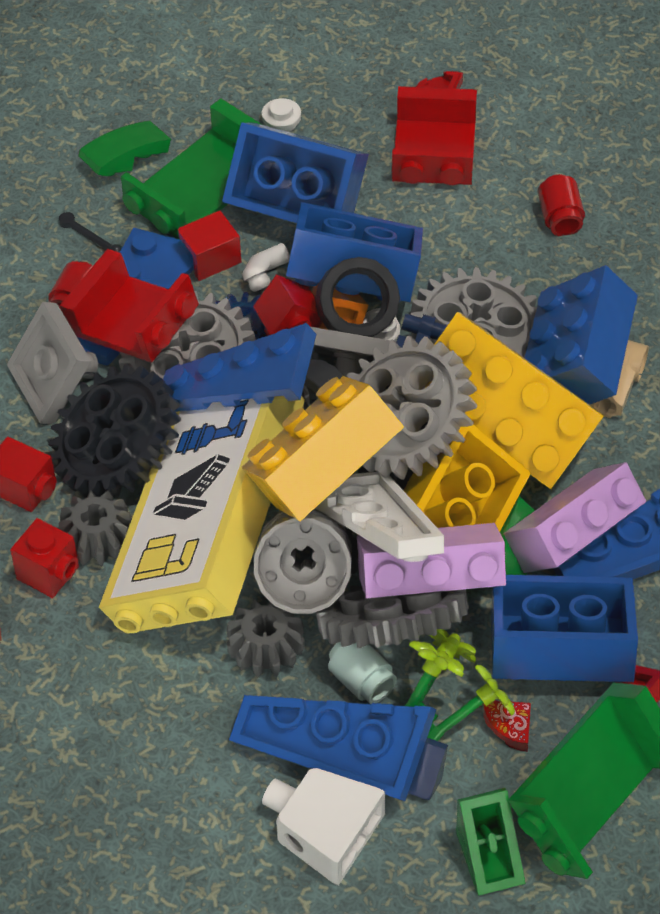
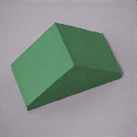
(489, 841)

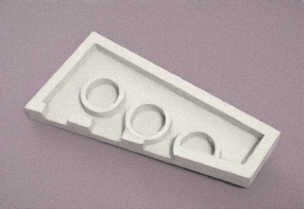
(384, 516)

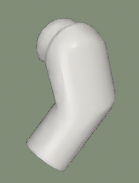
(262, 262)

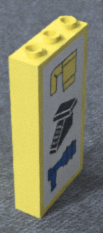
(195, 521)

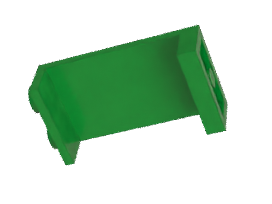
(191, 182)
(589, 776)

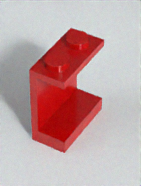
(434, 135)
(126, 311)

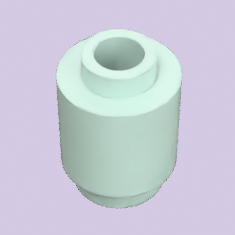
(362, 671)

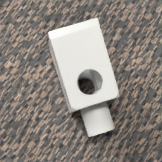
(326, 819)

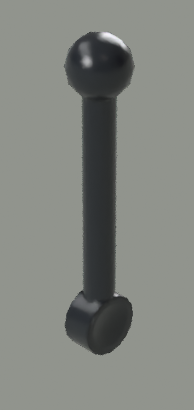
(67, 220)

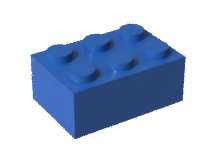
(281, 169)
(332, 235)
(583, 333)
(564, 628)

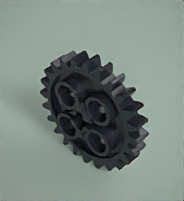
(114, 431)

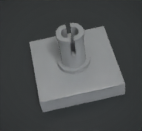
(347, 348)
(50, 362)

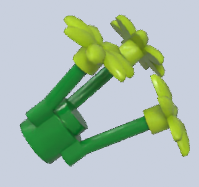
(442, 659)

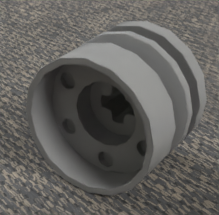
(309, 584)

